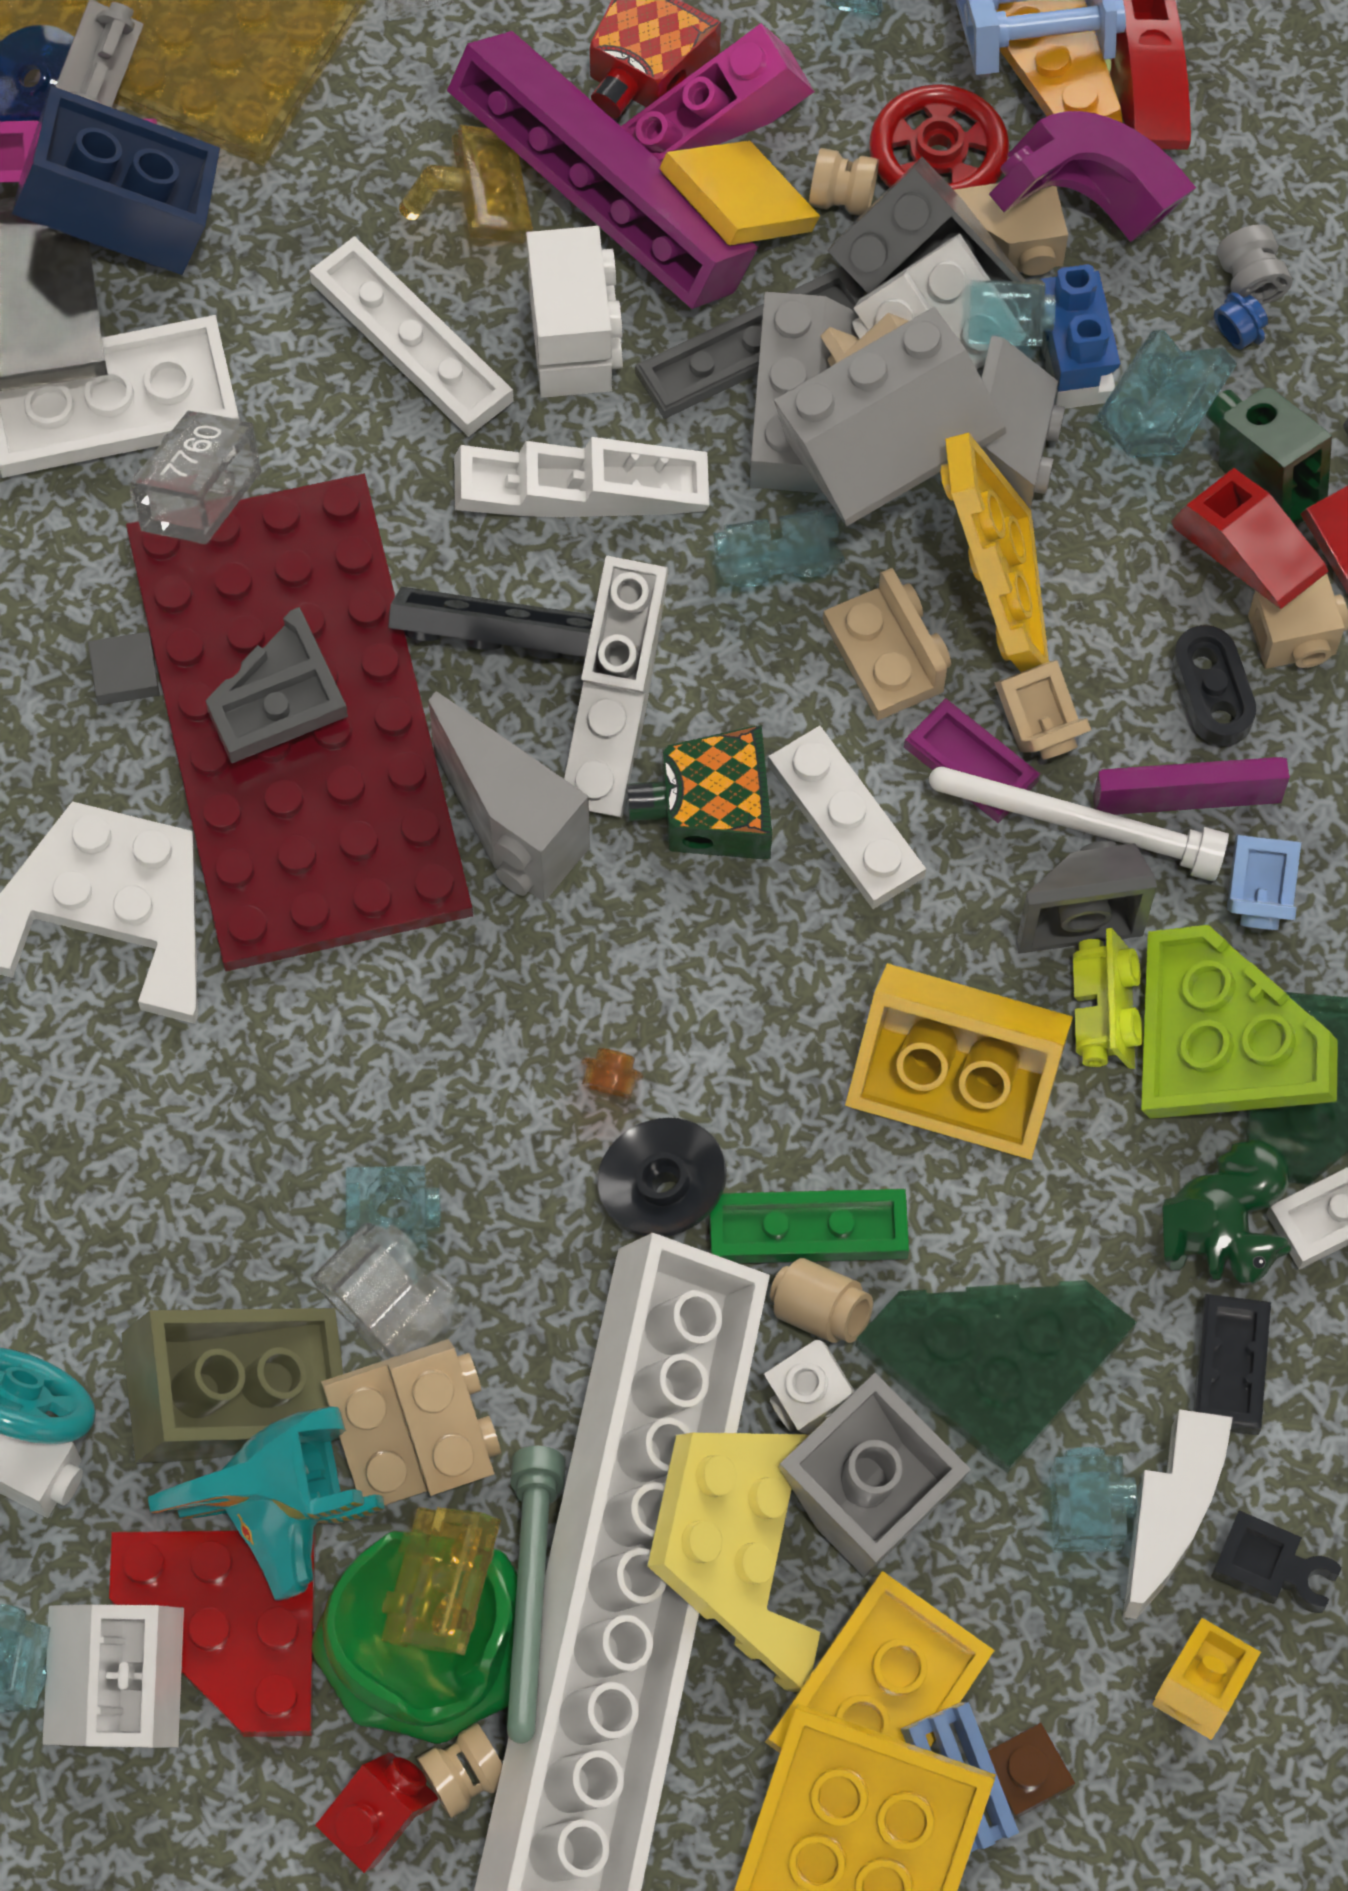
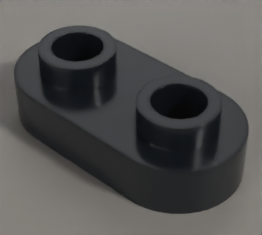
(1214, 689)

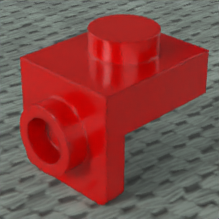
(376, 1809)

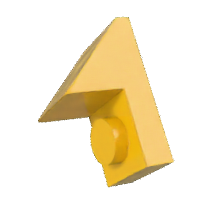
(1206, 1678)

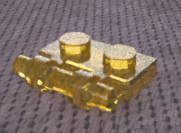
(440, 1579)

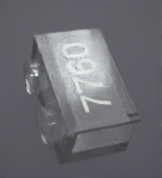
(196, 476)

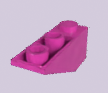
(725, 98)

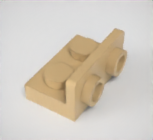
(889, 646)

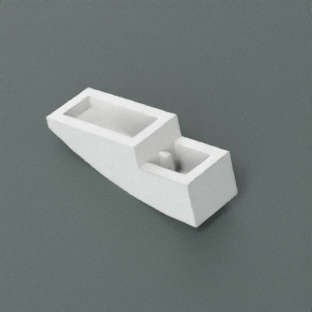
(1174, 1504)

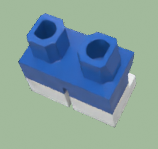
(1082, 345)

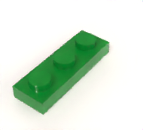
(810, 1226)

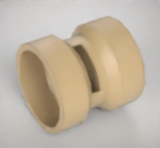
(843, 182)
(450, 1778)

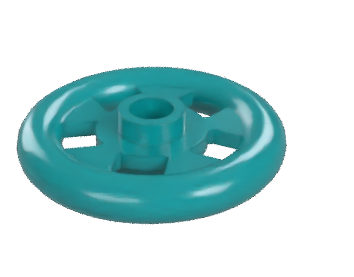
(30, 1390)

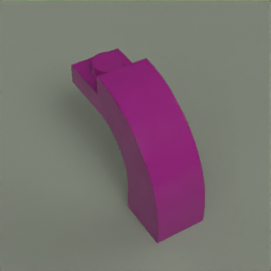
(1101, 160)

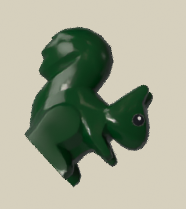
(1213, 1211)

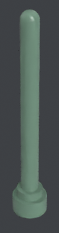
(537, 1479)

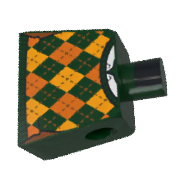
(711, 796)

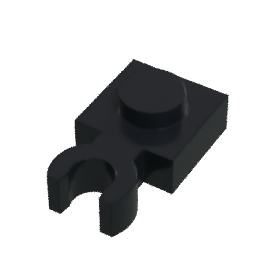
(1263, 1560)

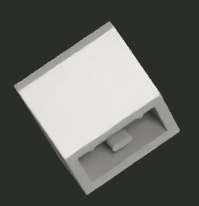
(113, 1676)

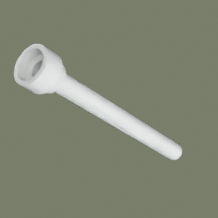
(1199, 851)

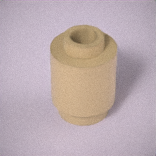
(821, 1301)

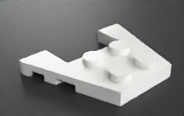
(118, 882)

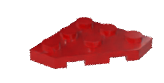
(237, 1640)

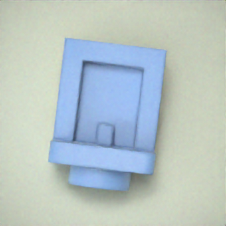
(1263, 881)

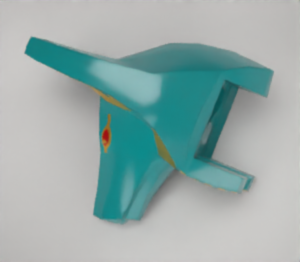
(277, 1494)

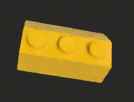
(958, 1061)

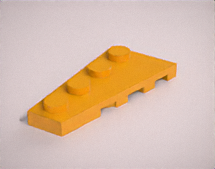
(1062, 69)

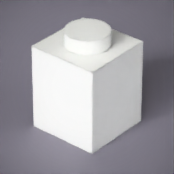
(39, 1473)

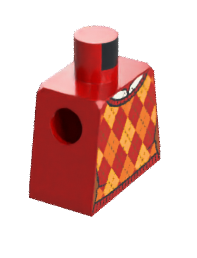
(648, 50)

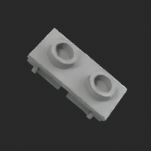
(100, 52)

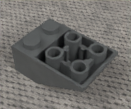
(909, 224)

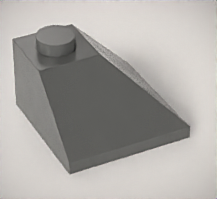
(1086, 895)

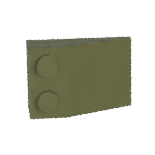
(222, 1375)

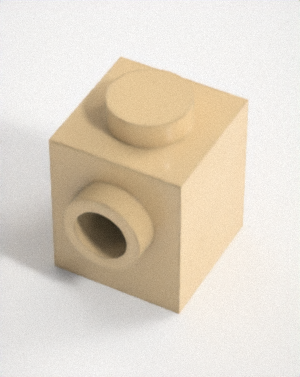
(1303, 630)

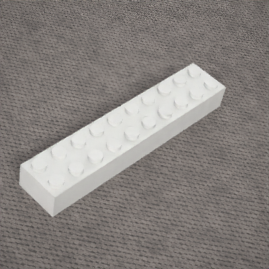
(614, 1637)

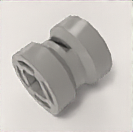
(1253, 264)

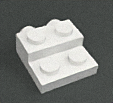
(934, 280)

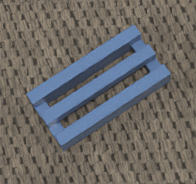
(977, 1755)

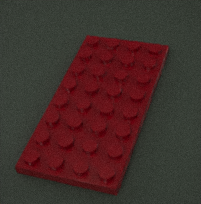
(340, 825)

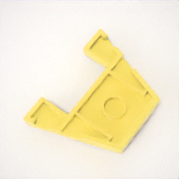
(723, 1539)

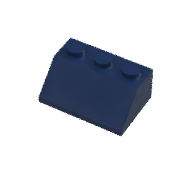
(117, 181)

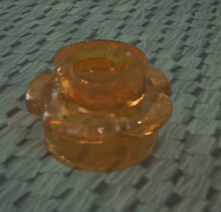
(611, 1073)

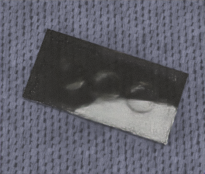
(46, 305)

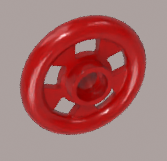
(940, 104)

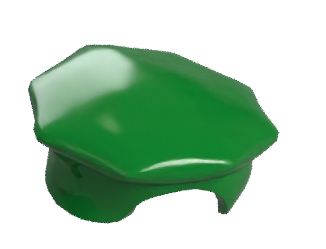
(414, 1688)

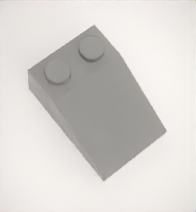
(519, 808)

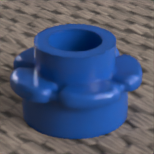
(1241, 320)

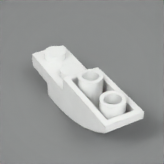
(616, 682)

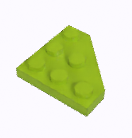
(1225, 1033)

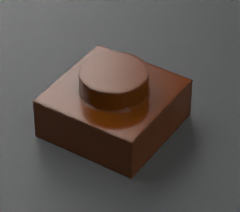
(1030, 1770)

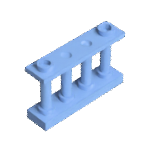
(991, 30)

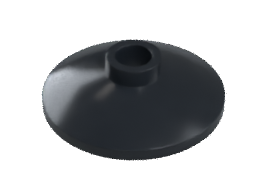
(658, 1154)

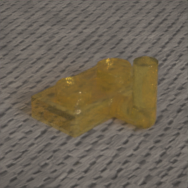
(489, 183)

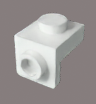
(808, 1387)

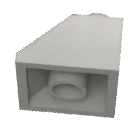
(1025, 403)
(871, 1474)

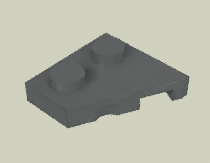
(276, 693)

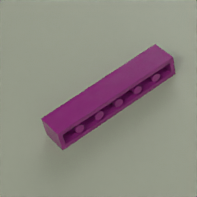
(596, 167)

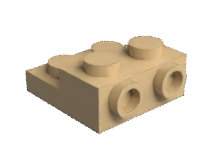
(413, 1424)

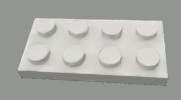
(147, 391)

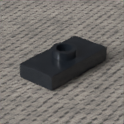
(1233, 1360)

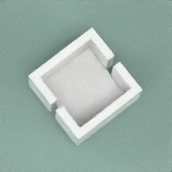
(573, 311)

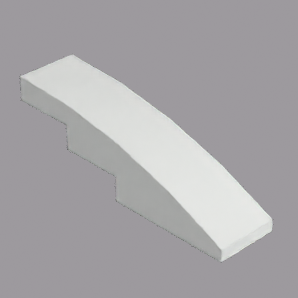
(581, 482)

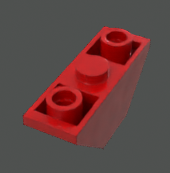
(1251, 538)

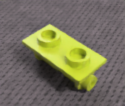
(1109, 977)

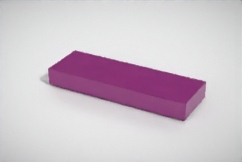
(1191, 786)

